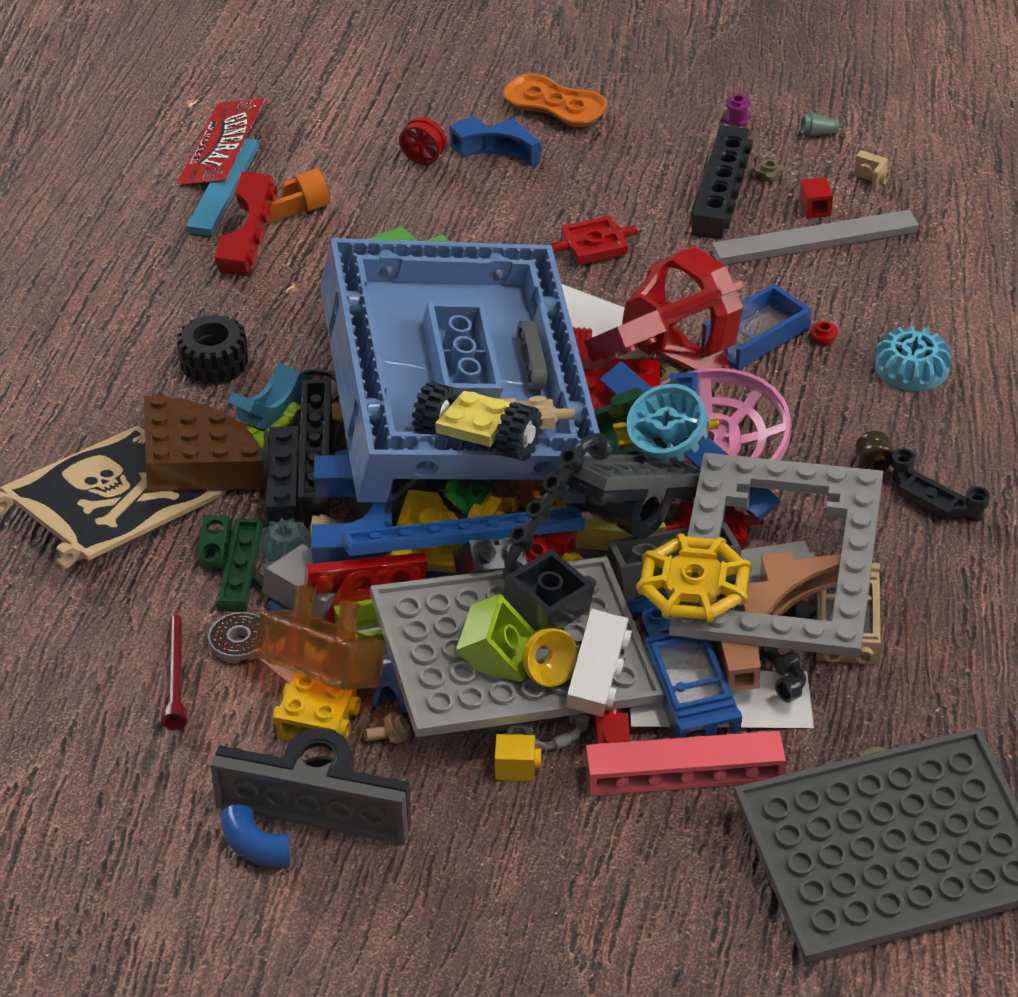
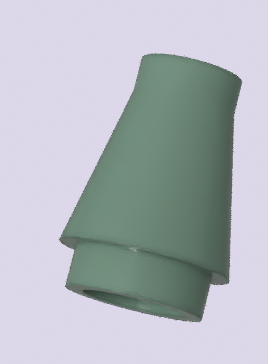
(815, 125)

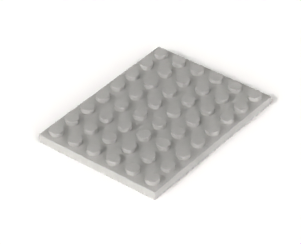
(447, 695)

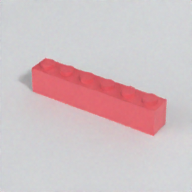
(684, 763)

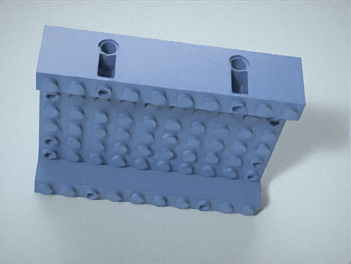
(450, 318)

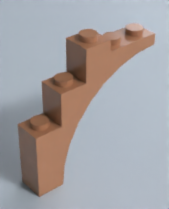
(782, 585)

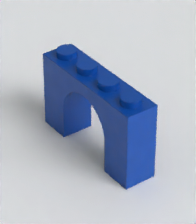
(335, 479)

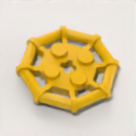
(699, 557)

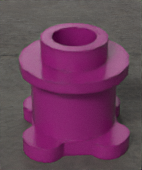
(737, 110)

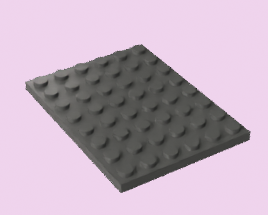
(887, 842)

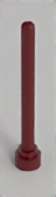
(174, 713)

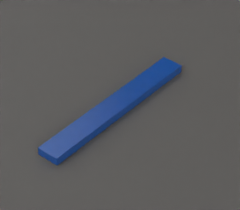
(622, 379)
(454, 531)

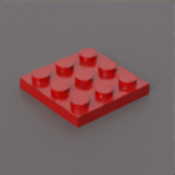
(645, 368)

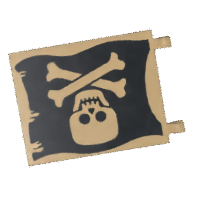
(99, 497)

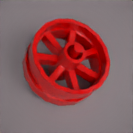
(427, 135)

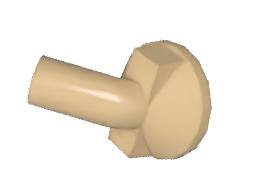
(395, 729)

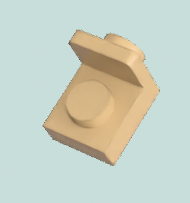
(872, 168)

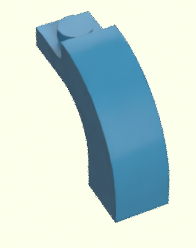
(273, 400)

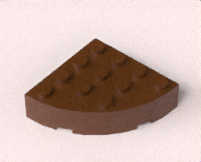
(197, 448)

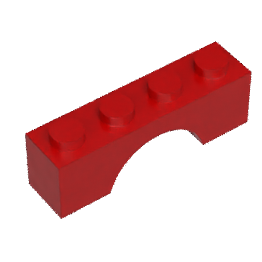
(238, 250)

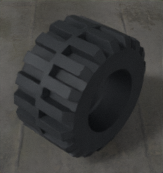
(212, 348)

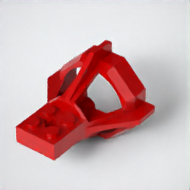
(652, 322)

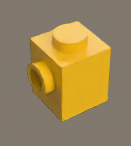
(516, 757)

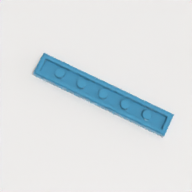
(220, 193)

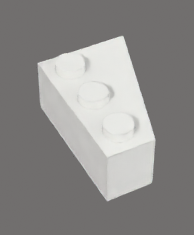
(598, 663)

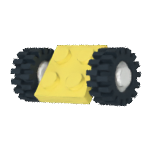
(478, 419)

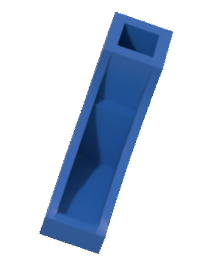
(508, 138)

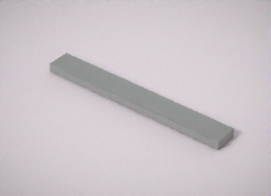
(815, 237)

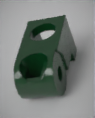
(214, 543)

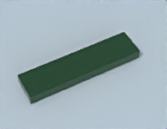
(240, 565)

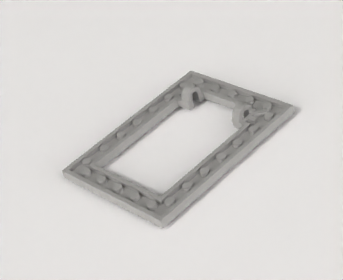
(851, 495)

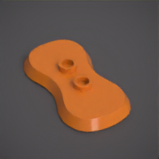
(544, 95)

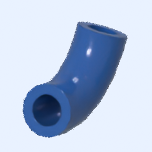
(250, 841)

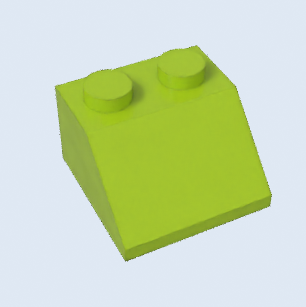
(495, 639)

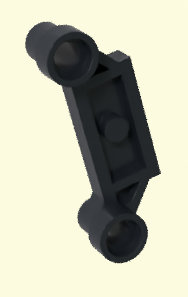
(932, 494)

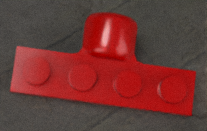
(330, 575)

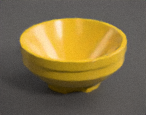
(560, 659)

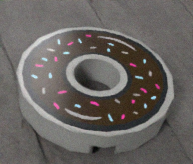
(229, 627)

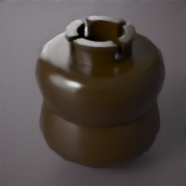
(874, 450)

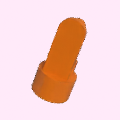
(302, 193)

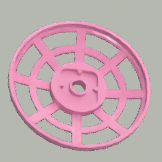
(729, 435)

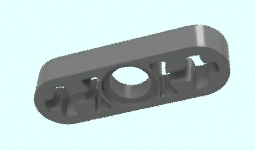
(531, 355)

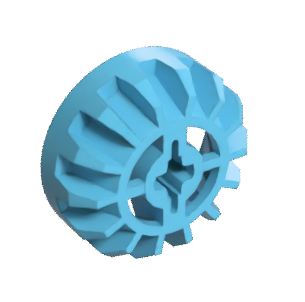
(912, 368)
(668, 414)

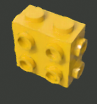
(313, 705)

